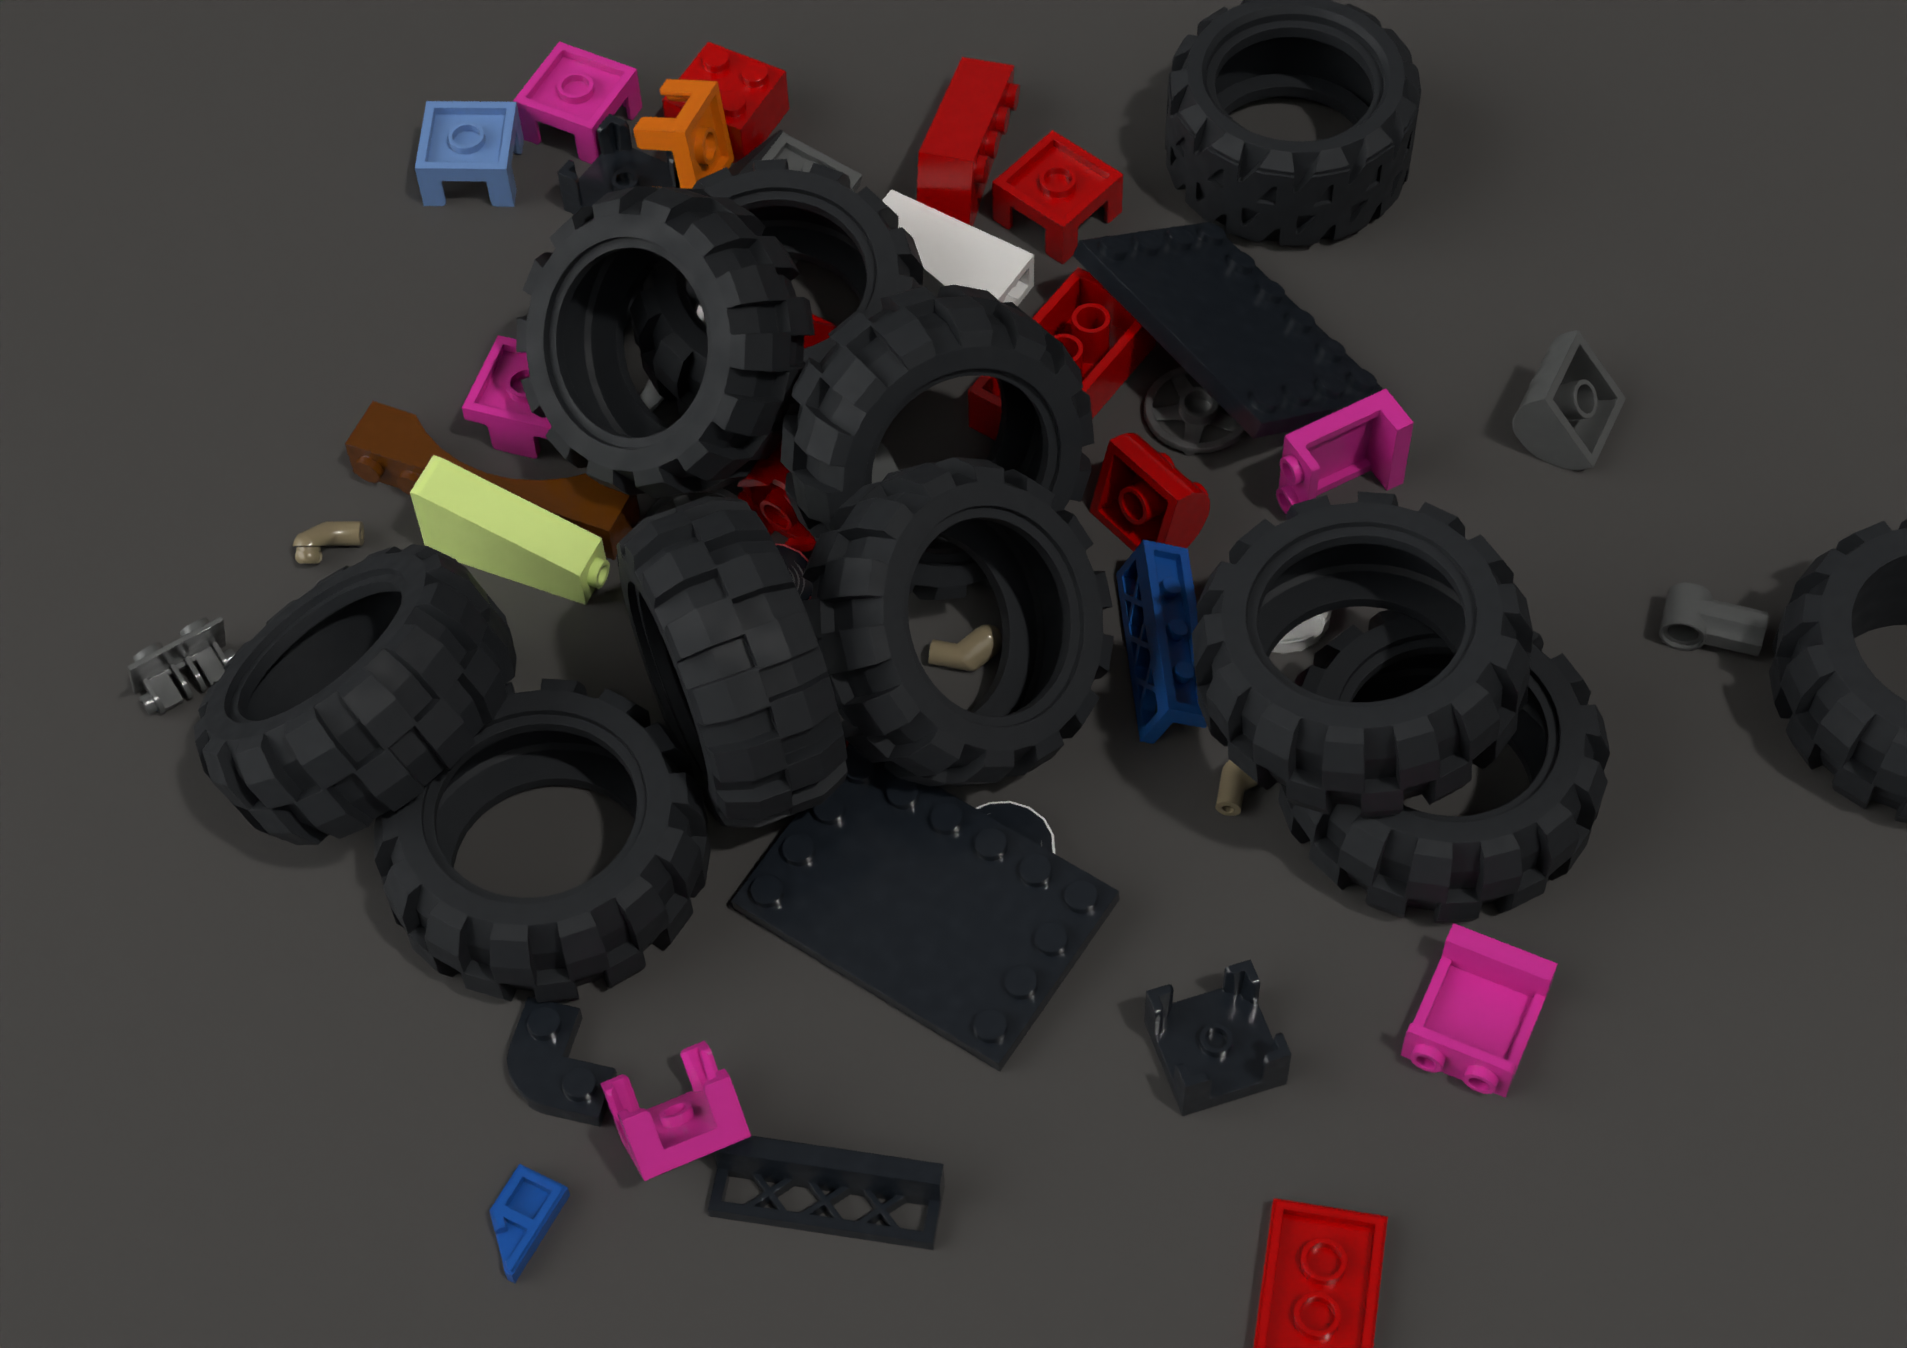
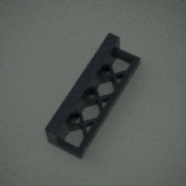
(835, 1171)

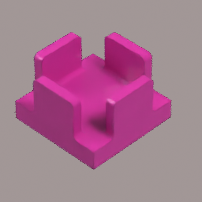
(501, 403)

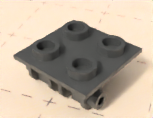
(155, 664)

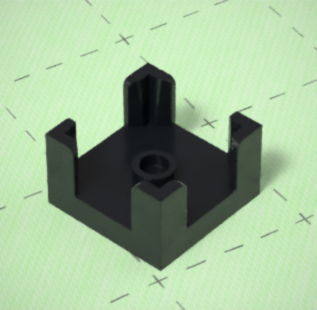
(614, 169)
(1216, 1042)

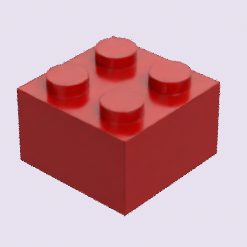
(750, 92)

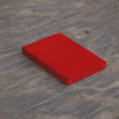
(1320, 1277)

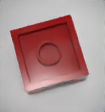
(1059, 190)

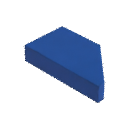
(524, 1216)

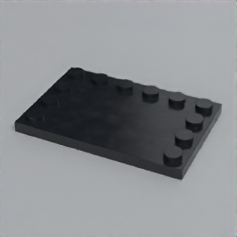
(1228, 325)
(928, 906)

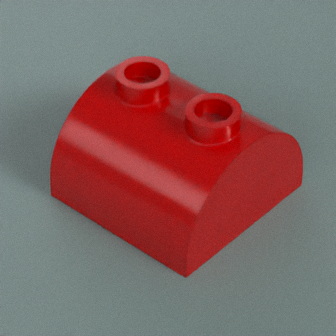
(1147, 496)

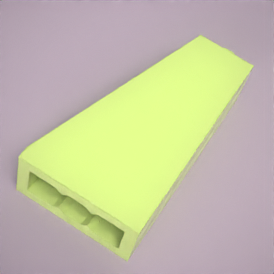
(506, 533)

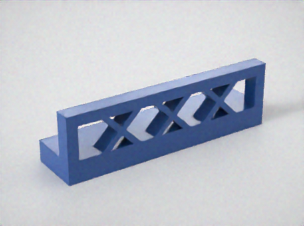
(1158, 631)

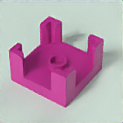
(575, 95)
(682, 1126)

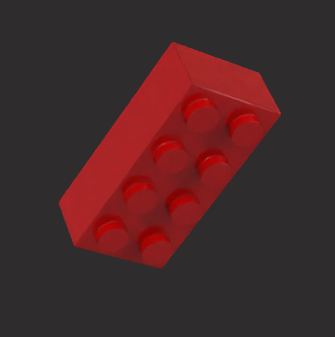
(1097, 335)

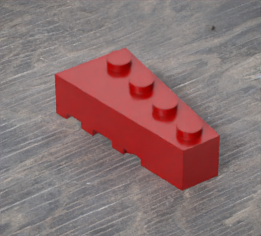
(966, 137)

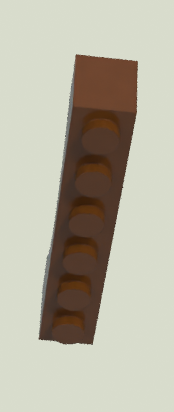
(395, 450)

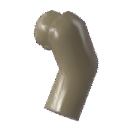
(327, 533)
(970, 652)
(1232, 788)

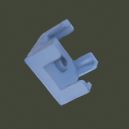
(469, 145)

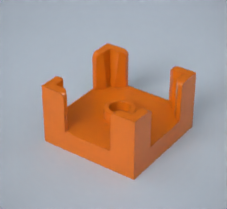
(695, 136)

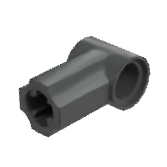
(1696, 619)

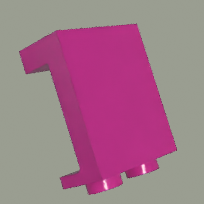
(1344, 445)
(1479, 1011)

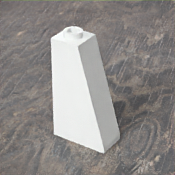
(963, 254)

